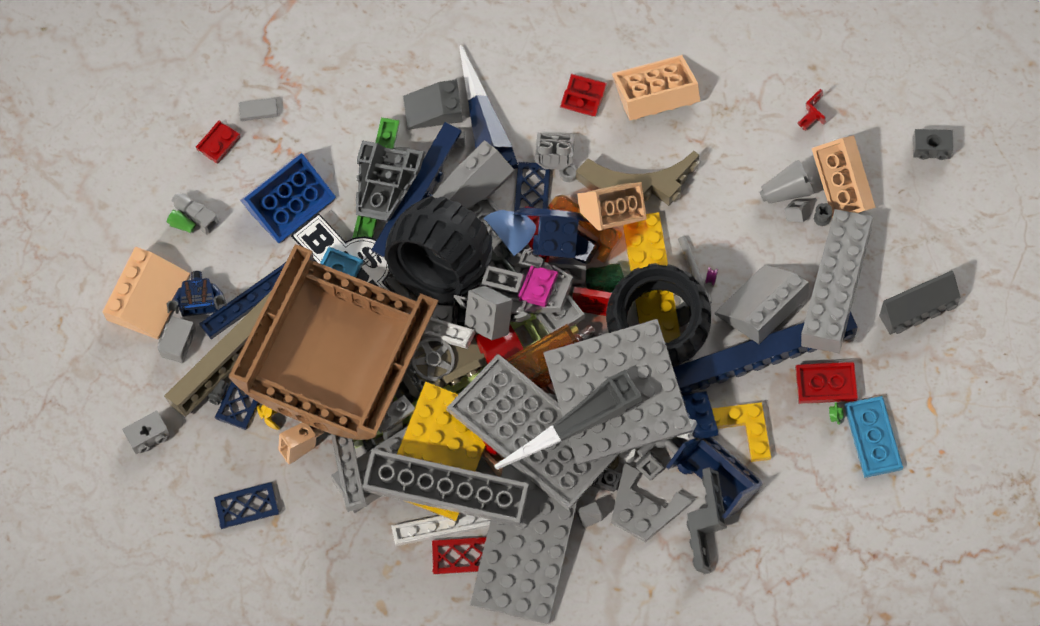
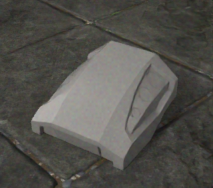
(554, 150)

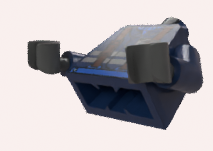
(196, 297)

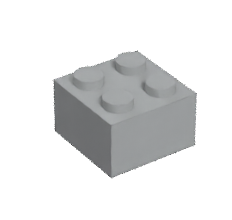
(488, 312)

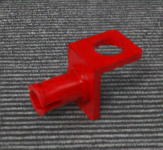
(813, 114)

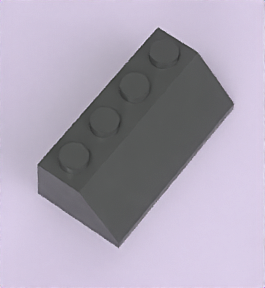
(920, 303)

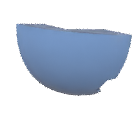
(512, 229)

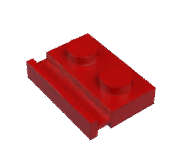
(218, 142)
(591, 300)

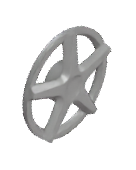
(433, 359)

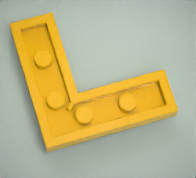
(753, 419)

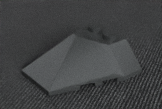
(384, 178)

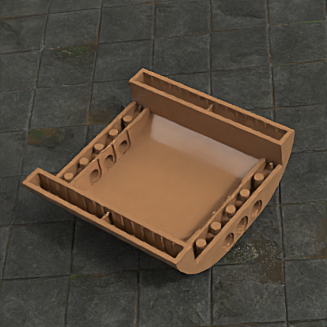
(330, 348)

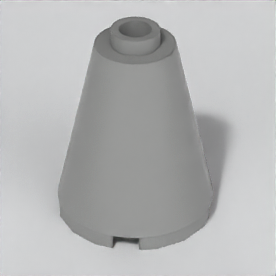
(787, 185)

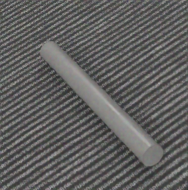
(692, 264)

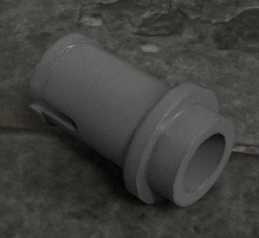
(218, 392)

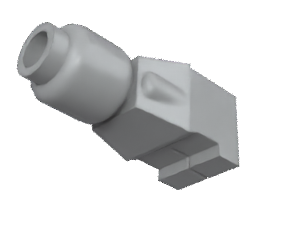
(196, 212)

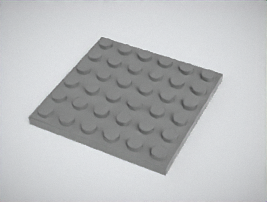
(643, 354)

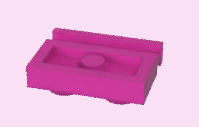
(538, 286)

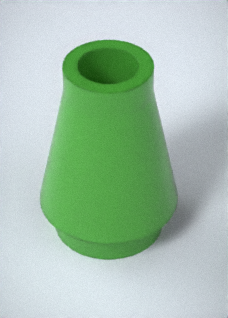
(180, 221)

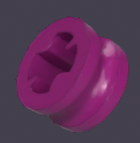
(711, 276)

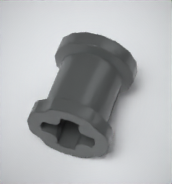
(823, 214)

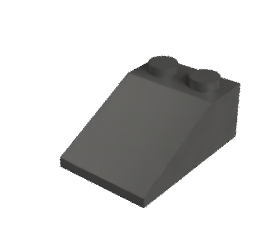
(433, 105)

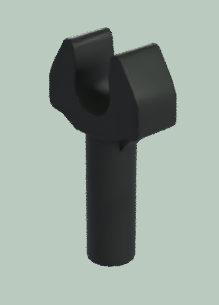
(503, 259)

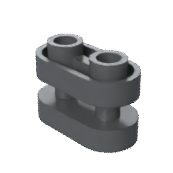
(410, 385)

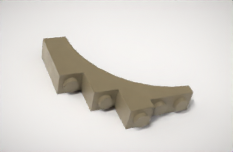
(663, 183)

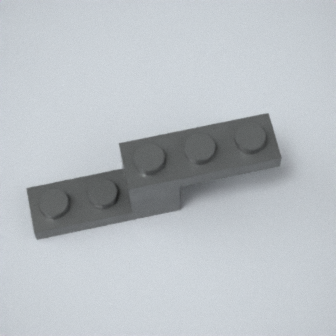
(706, 521)

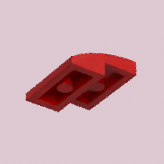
(583, 95)
(504, 346)

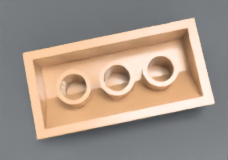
(843, 175)
(613, 205)

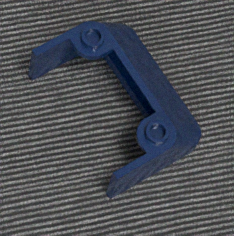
(735, 479)

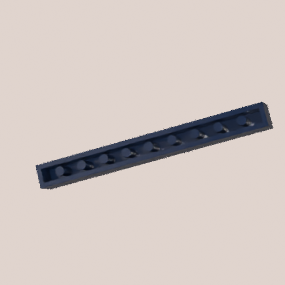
(746, 357)

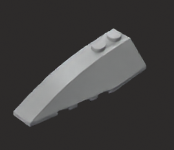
(476, 177)

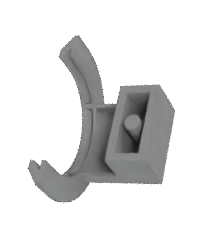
(504, 282)

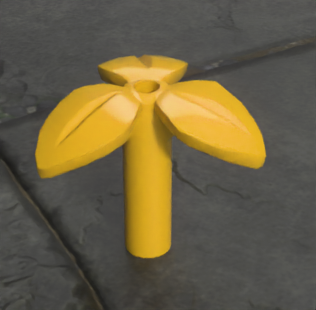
(267, 413)

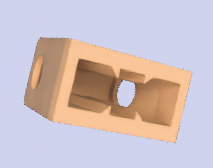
(297, 441)

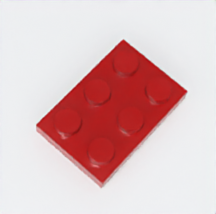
(826, 382)

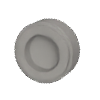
(569, 173)

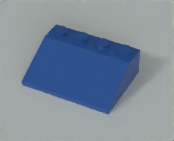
(288, 198)

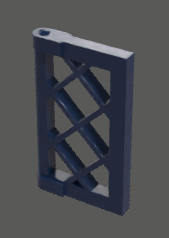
(534, 167)
(229, 419)
(244, 492)

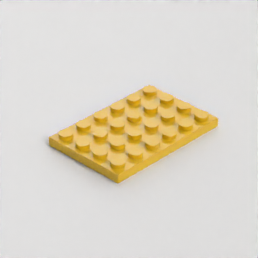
(440, 437)

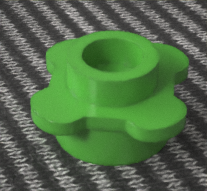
(836, 413)

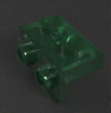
(604, 277)

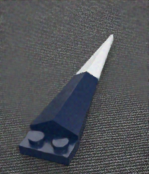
(483, 117)

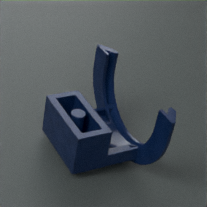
(555, 232)

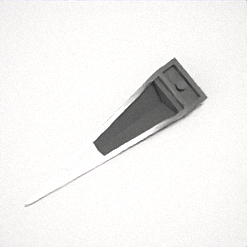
(603, 404)

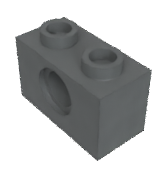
(941, 138)

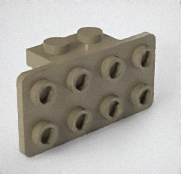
(466, 363)

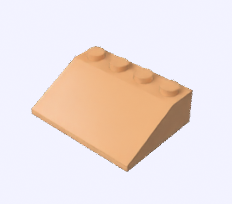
(656, 87)
(143, 293)

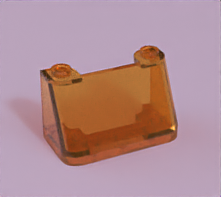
(608, 238)

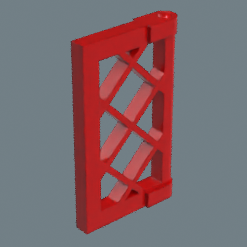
(452, 543)

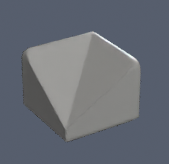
(798, 211)
(649, 465)
(589, 514)

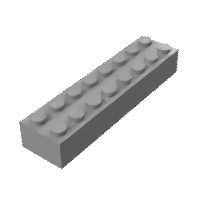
(836, 281)
(446, 487)

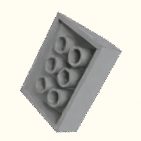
(764, 302)

